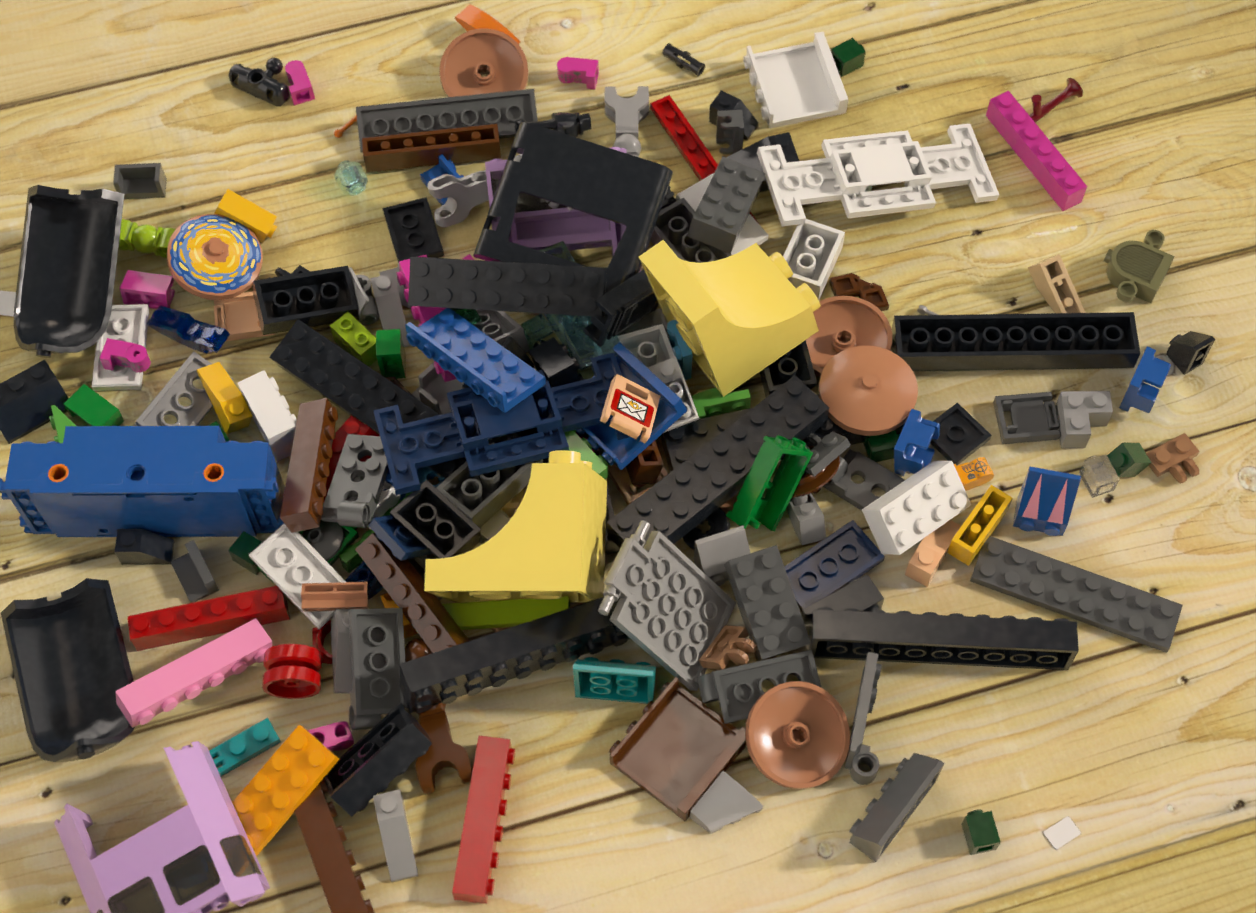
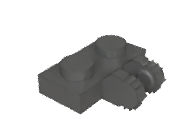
(825, 451)

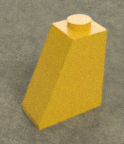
(248, 214)

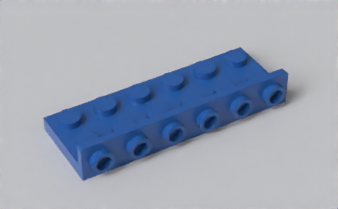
(475, 359)

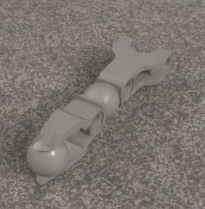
(627, 115)
(461, 193)

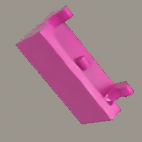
(147, 289)

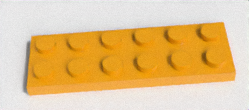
(282, 786)

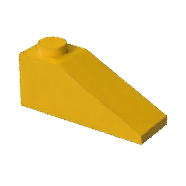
(225, 397)

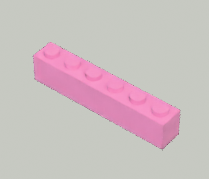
(193, 673)

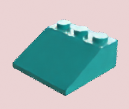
(614, 680)

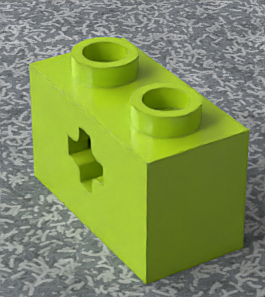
(354, 338)

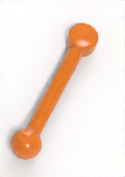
(339, 132)

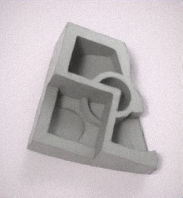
(723, 804)

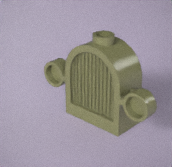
(1138, 267)

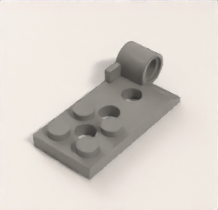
(179, 386)

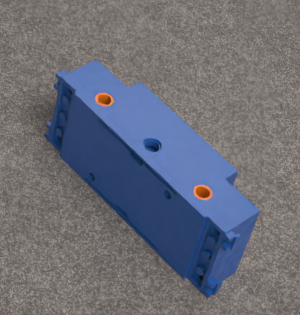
(146, 479)

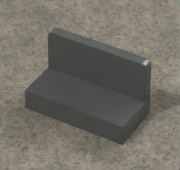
(194, 574)

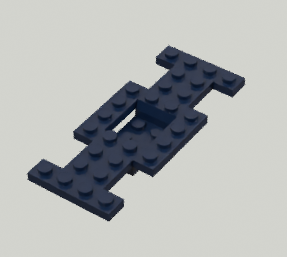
(474, 421)

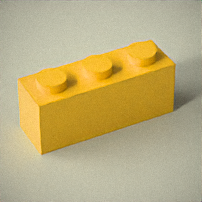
(979, 525)

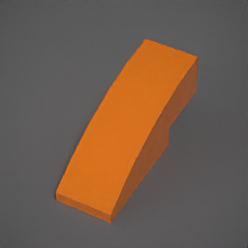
(475, 18)

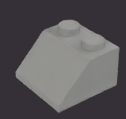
(717, 549)

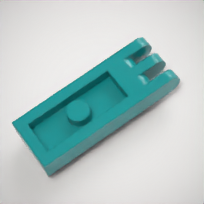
(244, 746)

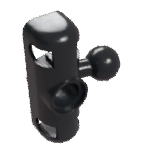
(260, 82)

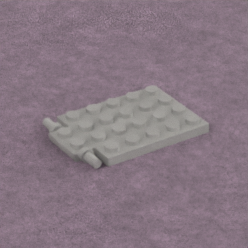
(665, 603)

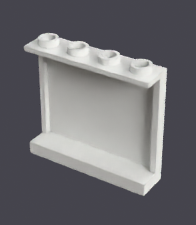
(796, 83)

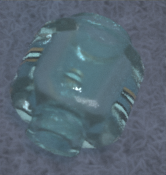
(351, 177)

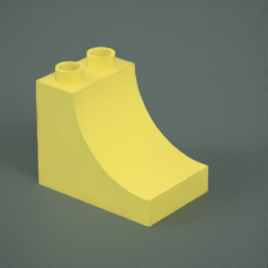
(732, 310)
(544, 550)

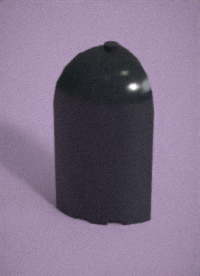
(66, 269)
(67, 670)

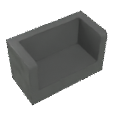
(140, 180)

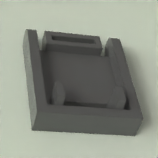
(1030, 417)

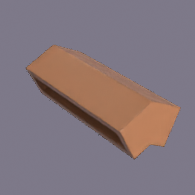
(334, 596)

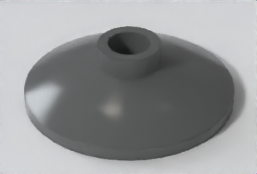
(326, 538)

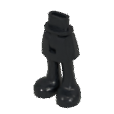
(564, 122)

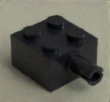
(555, 362)

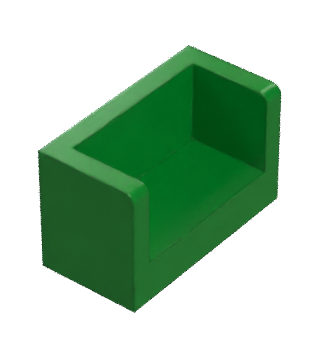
(391, 353)
(93, 408)

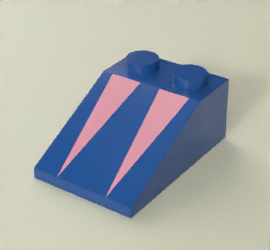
(1046, 501)

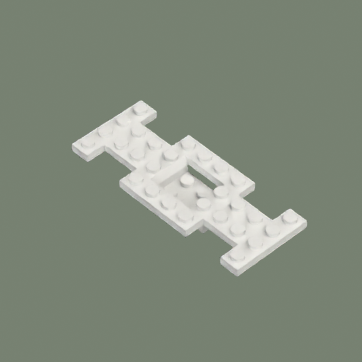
(876, 160)

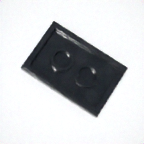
(413, 230)

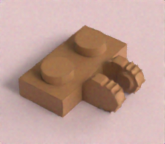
(1171, 455)
(726, 648)

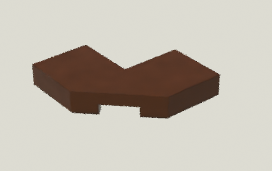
(854, 286)

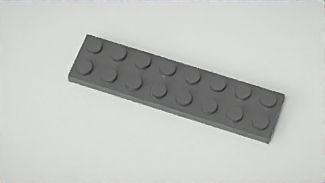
(448, 113)
(1077, 593)

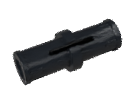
(694, 66)

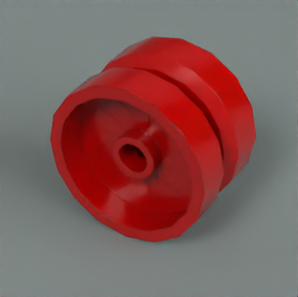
(292, 671)

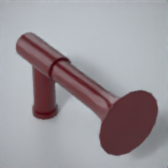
(1072, 89)

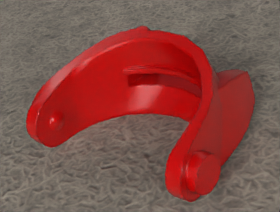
(318, 637)

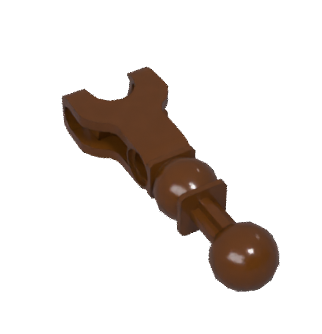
(443, 751)

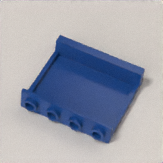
(668, 412)

